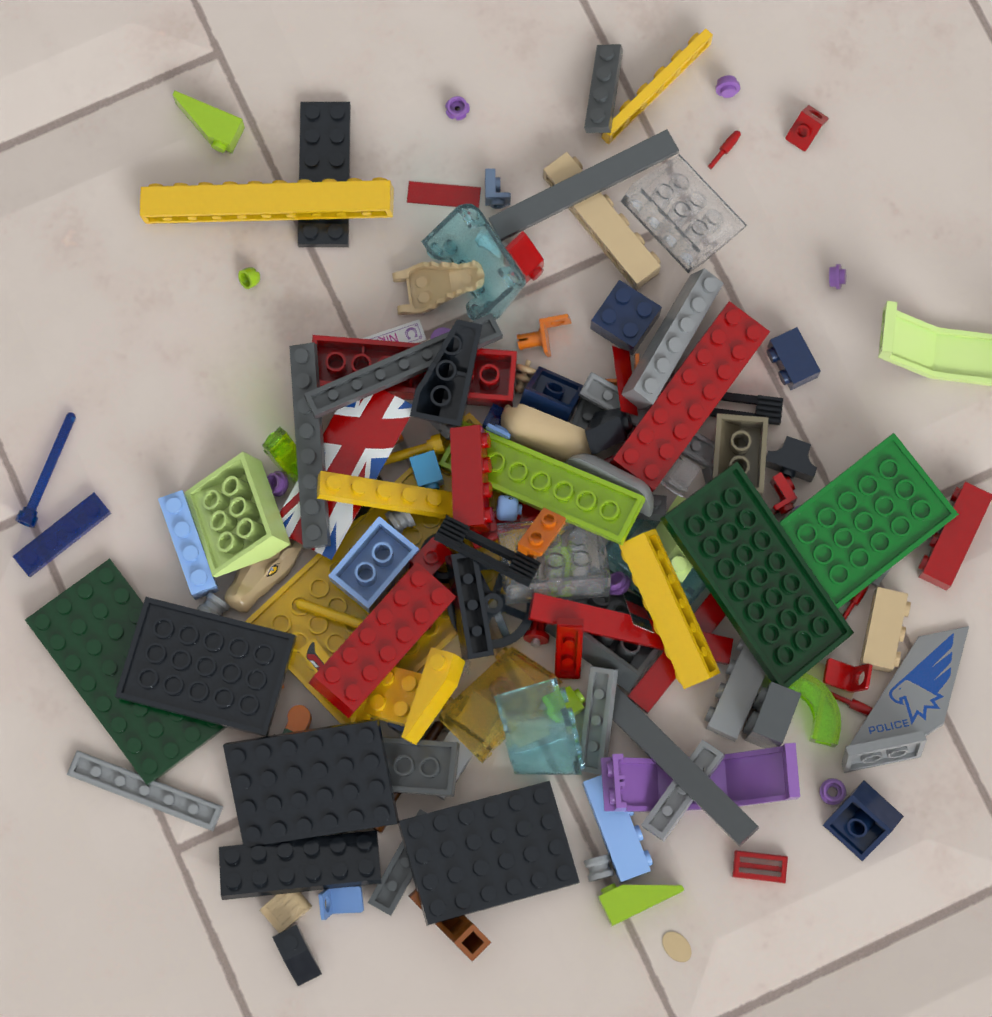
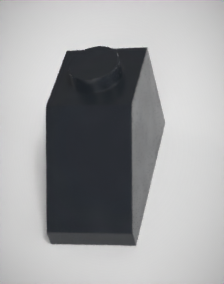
(607, 429)
(297, 955)

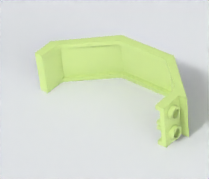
(935, 350)

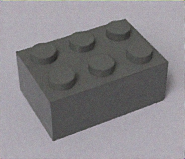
(772, 716)

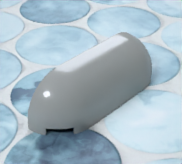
(613, 474)

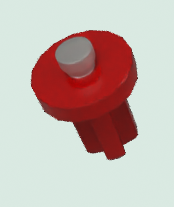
(537, 634)

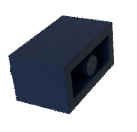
(793, 359)

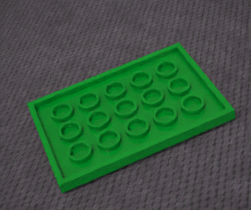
(867, 519)

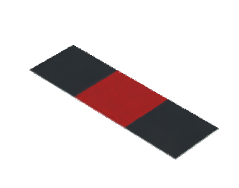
(637, 611)

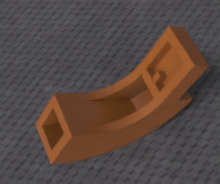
(461, 933)

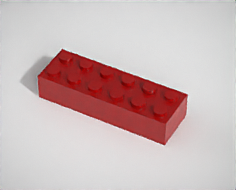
(382, 640)

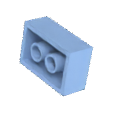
(374, 564)

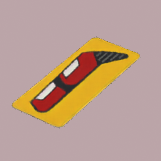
(314, 654)

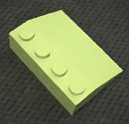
(237, 515)

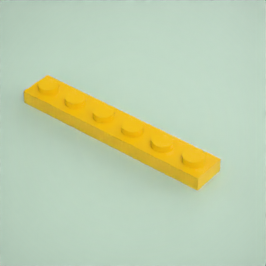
(662, 79)
(384, 495)

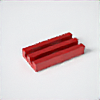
(736, 864)

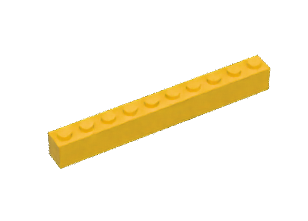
(267, 201)

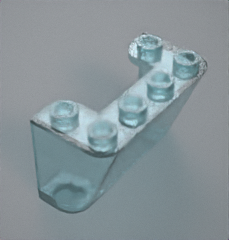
(468, 237)
(540, 730)

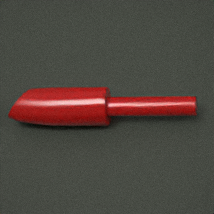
(726, 147)
(855, 601)
(854, 704)

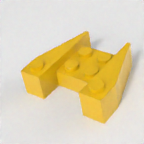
(414, 697)

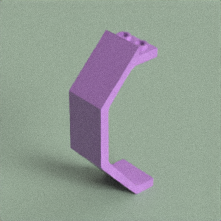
(743, 776)

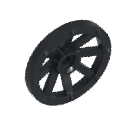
(507, 638)

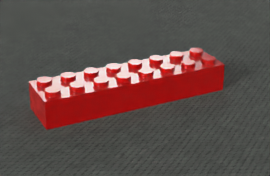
(491, 380)
(690, 396)

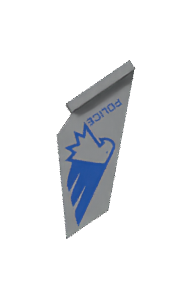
(910, 704)

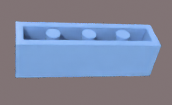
(188, 544)
(619, 835)

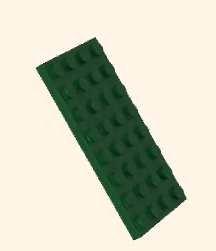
(757, 576)
(89, 639)

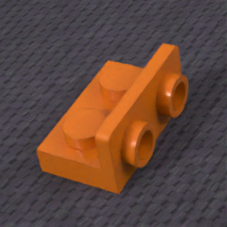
(541, 533)

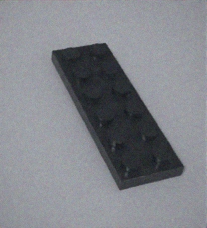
(321, 157)
(300, 865)

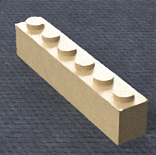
(607, 227)

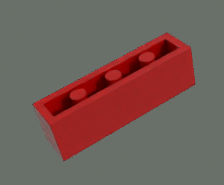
(470, 477)
(955, 538)

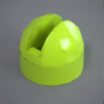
(249, 277)

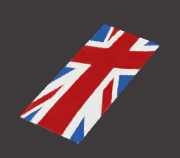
(354, 445)

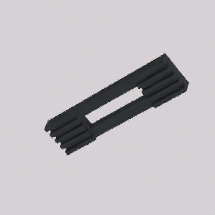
(765, 406)
(452, 534)

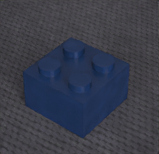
(625, 317)

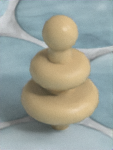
(523, 377)

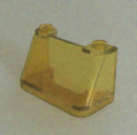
(474, 712)

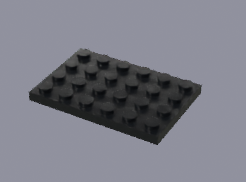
(206, 666)
(311, 783)
(488, 852)

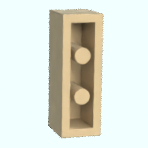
(885, 629)

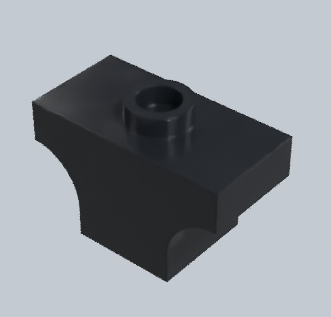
(792, 460)

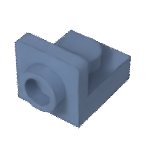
(492, 185)

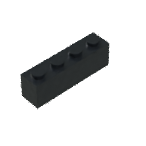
(469, 607)

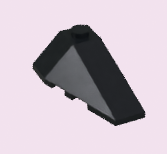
(447, 383)

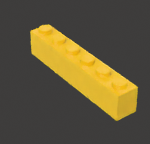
(669, 608)

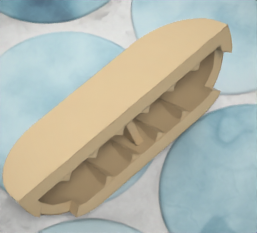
(544, 432)

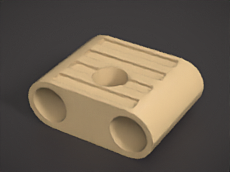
(285, 910)

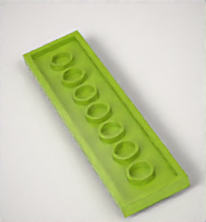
(559, 487)

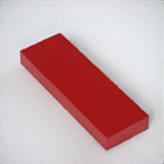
(568, 648)

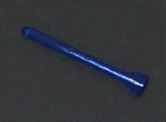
(28, 514)

